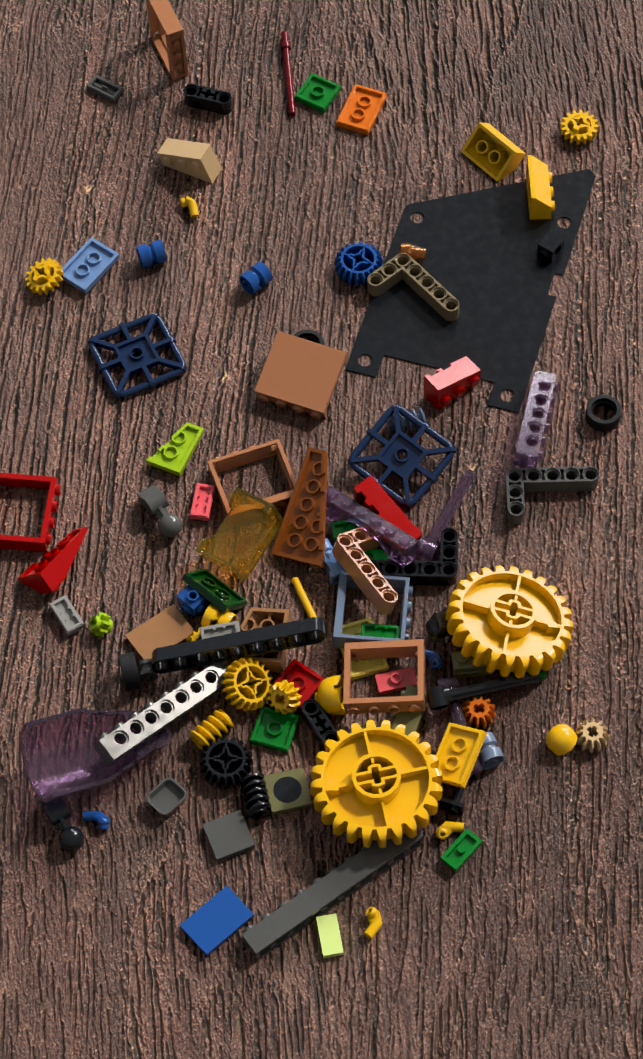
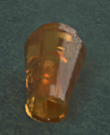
(412, 250)

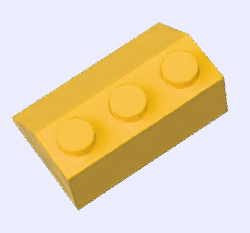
(492, 151)
(539, 189)

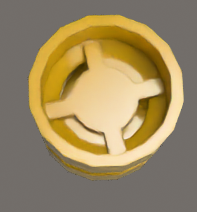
(215, 616)

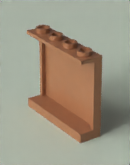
(300, 374)

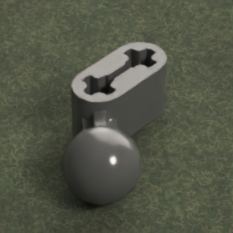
(155, 502)

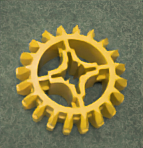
(250, 698)

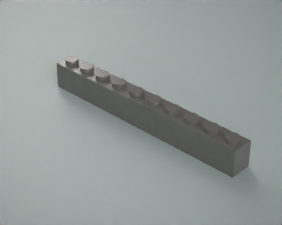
(325, 894)

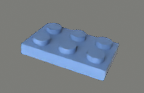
(89, 265)

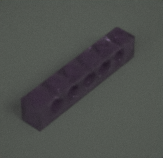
(535, 419)

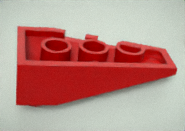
(52, 570)

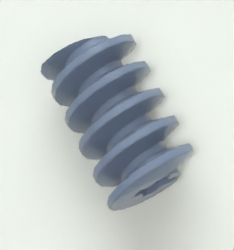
(404, 422)

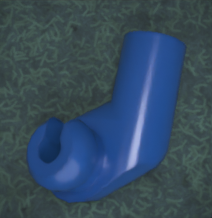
(433, 659)

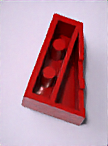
(451, 382)

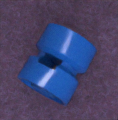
(151, 254)
(257, 276)

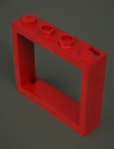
(31, 481)

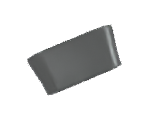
(167, 797)

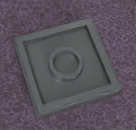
(228, 835)

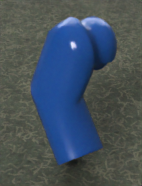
(97, 816)

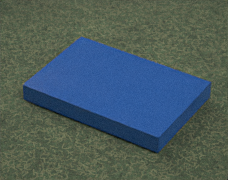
(217, 921)

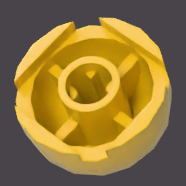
(331, 695)

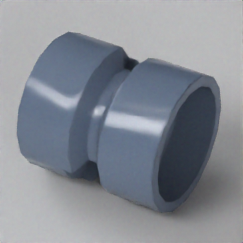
(490, 753)

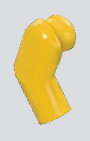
(191, 204)
(448, 828)
(374, 920)

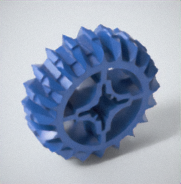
(357, 258)

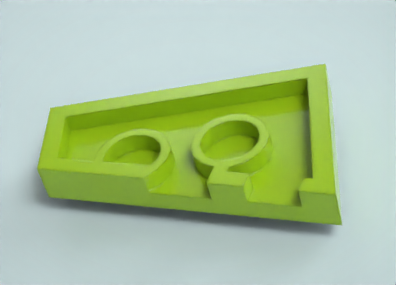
(178, 451)

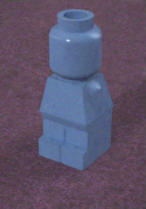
(331, 564)

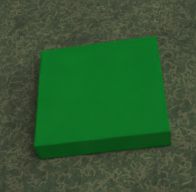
(317, 93)
(274, 729)

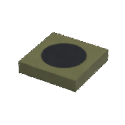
(287, 791)

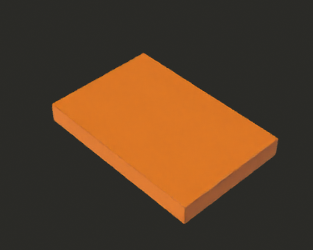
(361, 109)

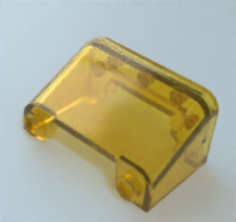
(242, 534)

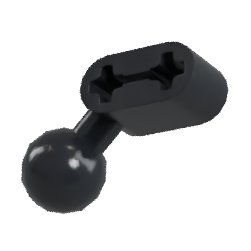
(70, 837)

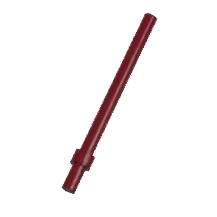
(285, 48)

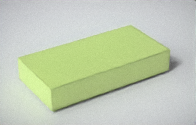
(329, 935)

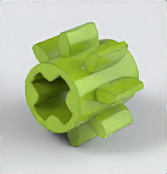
(100, 624)

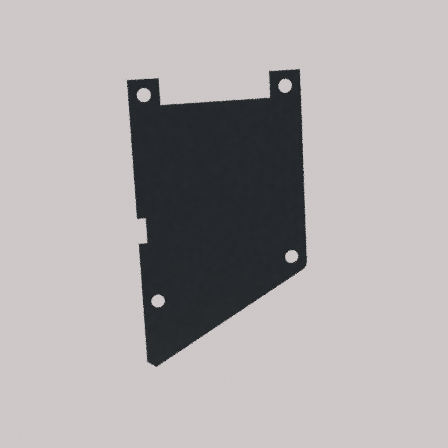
(488, 259)

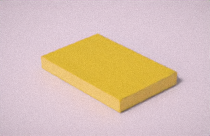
(459, 753)

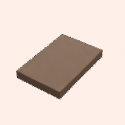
(160, 631)

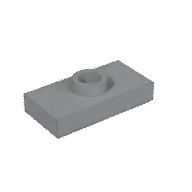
(66, 615)
(219, 629)

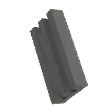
(103, 91)

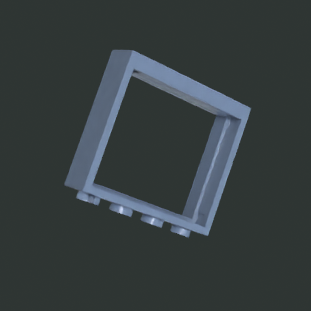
(399, 584)

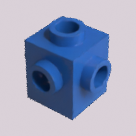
(192, 602)

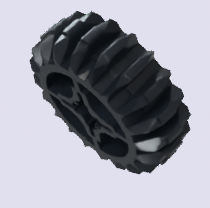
(211, 760)

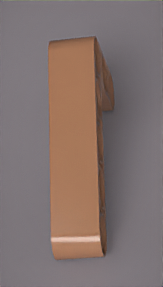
(350, 553)

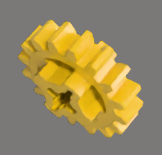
(579, 127)
(44, 276)

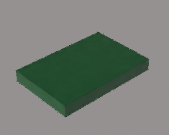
(214, 590)

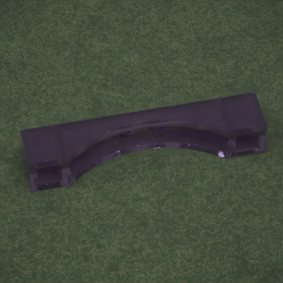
(396, 543)

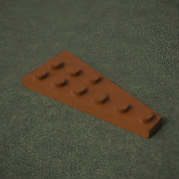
(304, 523)

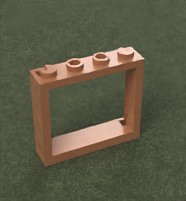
(170, 37)
(249, 455)
(380, 650)

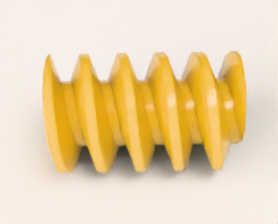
(211, 728)

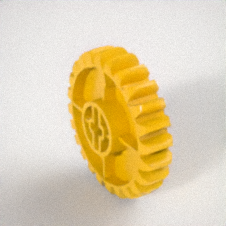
(509, 621)
(405, 789)

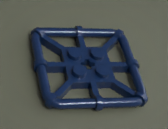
(133, 365)
(402, 443)

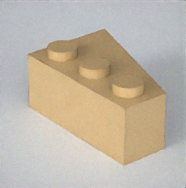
(190, 158)

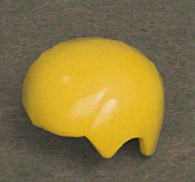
(561, 739)

